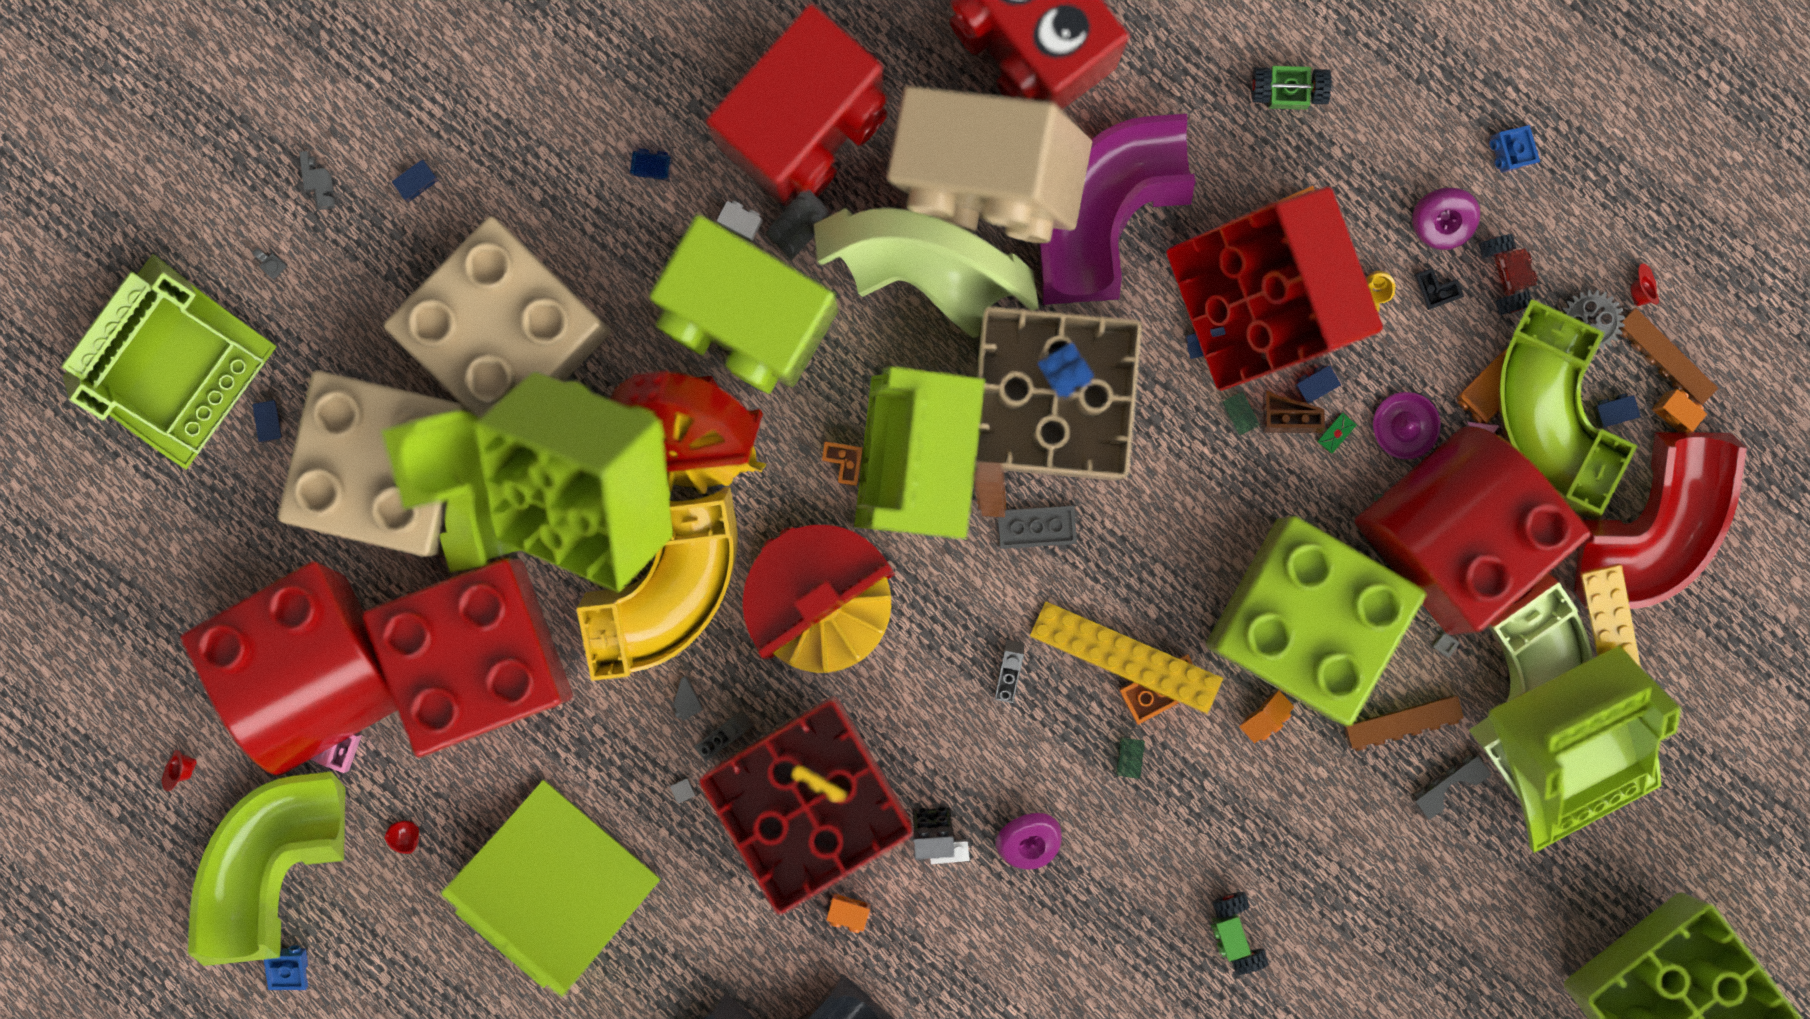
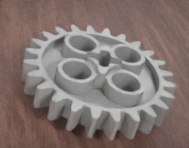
(1578, 310)

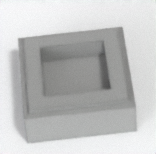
(1446, 644)
(682, 790)

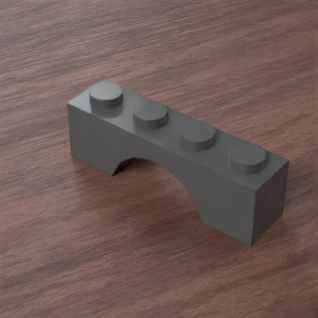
(1431, 800)

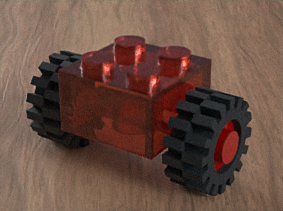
(1513, 270)

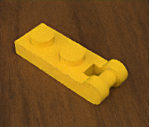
(818, 783)

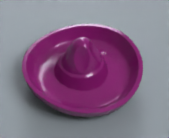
(1446, 218)
(1406, 425)
(1029, 841)

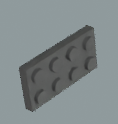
(796, 224)
(1037, 527)

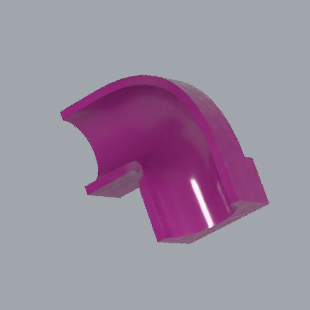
(1126, 169)

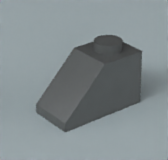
(686, 700)

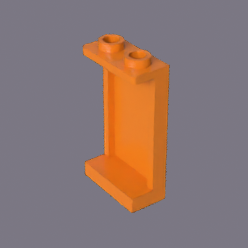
(1482, 393)

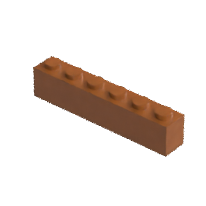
(1666, 357)
(990, 489)
(1404, 721)

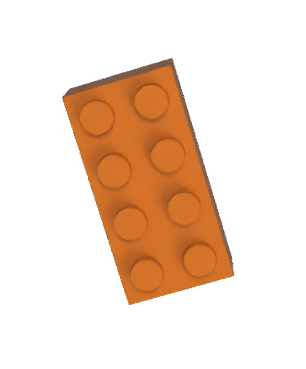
(1145, 702)

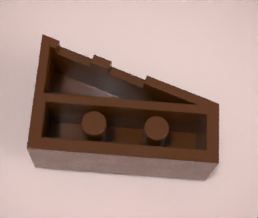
(1290, 416)

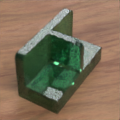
(1240, 413)
(1130, 757)

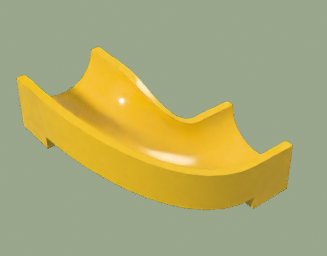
(672, 600)

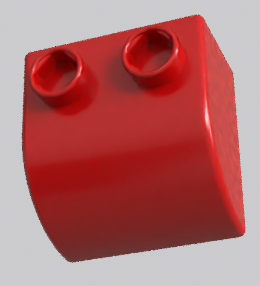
(1277, 285)
(1472, 528)
(291, 668)

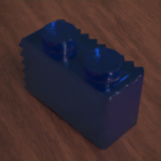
(650, 164)

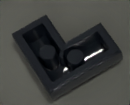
(1435, 294)

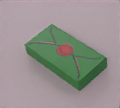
(1336, 433)

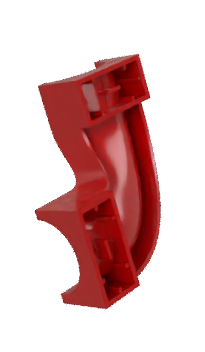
(1683, 521)

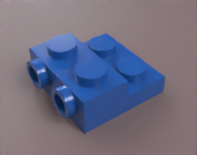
(1514, 149)
(1066, 371)
(288, 970)

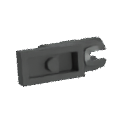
(317, 181)

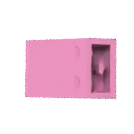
(341, 755)

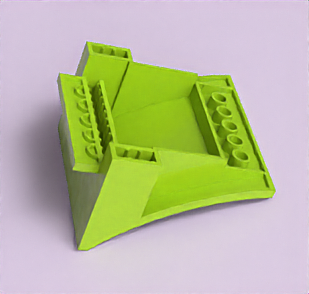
(164, 361)
(919, 453)
(1584, 743)
(550, 889)

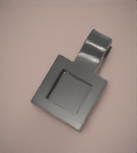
(271, 264)

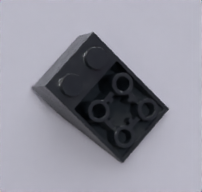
(933, 833)

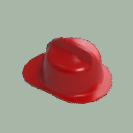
(1644, 288)
(177, 769)

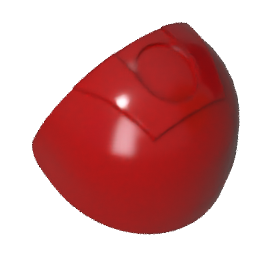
(402, 837)

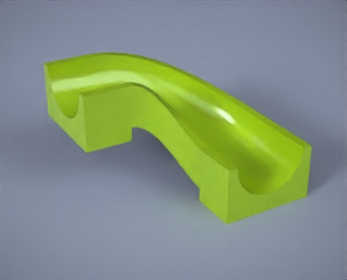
(439, 462)

